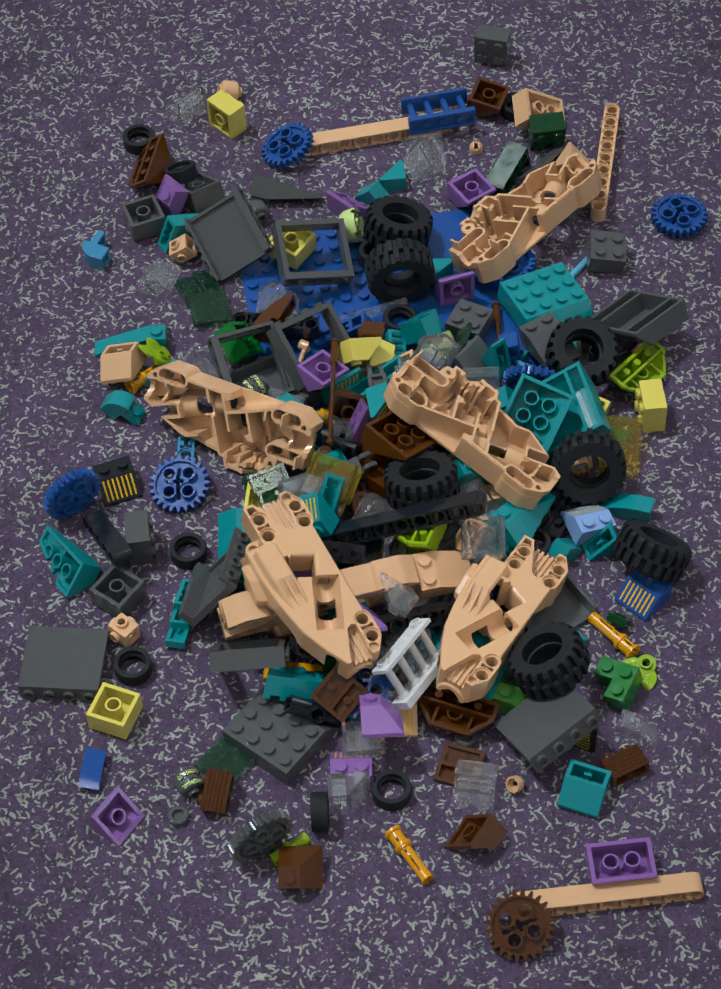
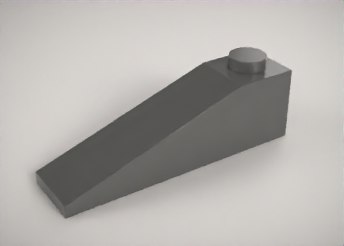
(271, 188)

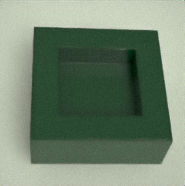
(618, 620)

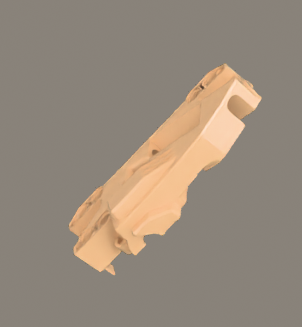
(503, 223)
(467, 423)
(275, 428)
(270, 580)
(526, 586)
(242, 617)

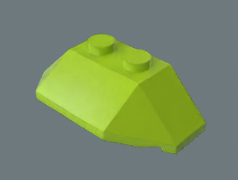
(644, 364)
(424, 539)

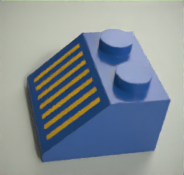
(643, 595)

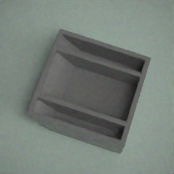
(643, 316)
(277, 739)

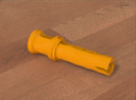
(139, 381)
(619, 640)
(401, 848)

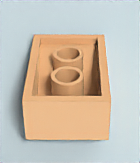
(532, 102)
(439, 572)

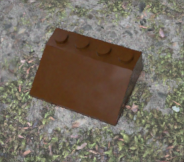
(395, 438)

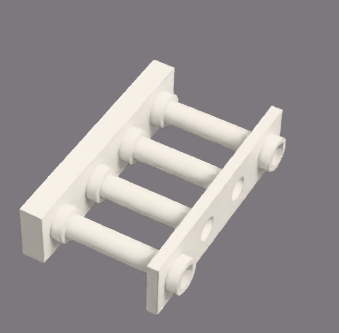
(427, 669)

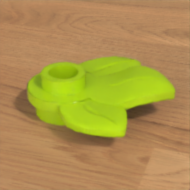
(158, 353)
(648, 672)

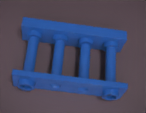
(440, 120)

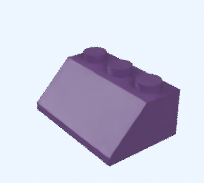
(620, 861)

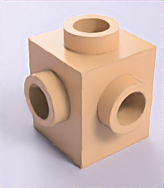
(182, 248)
(124, 630)

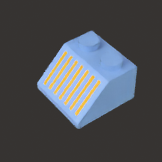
(586, 521)

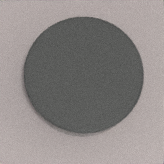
(466, 741)
(178, 816)

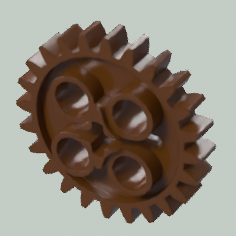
(511, 906)

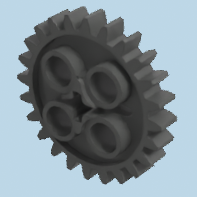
(260, 836)

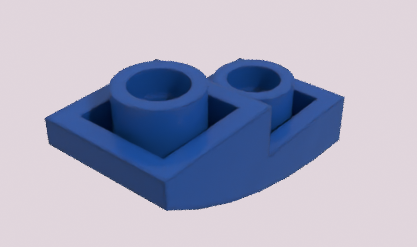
(92, 769)

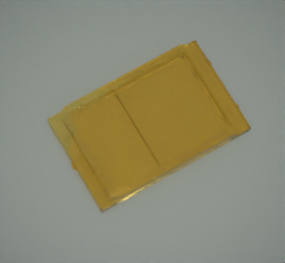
(628, 433)
(322, 463)

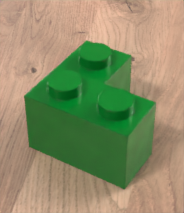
(622, 682)

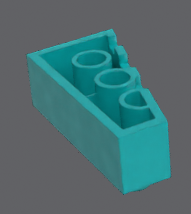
(294, 681)

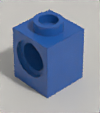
(513, 345)

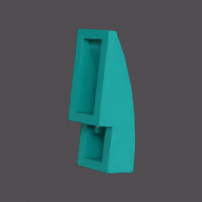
(630, 506)

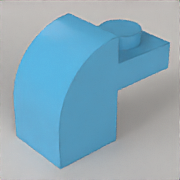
(96, 252)

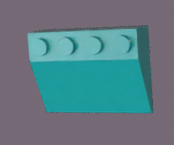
(538, 408)

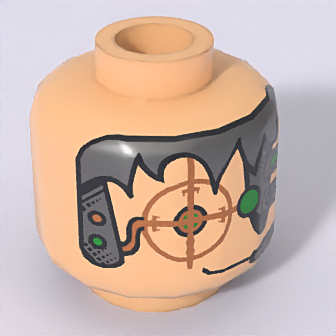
(582, 466)

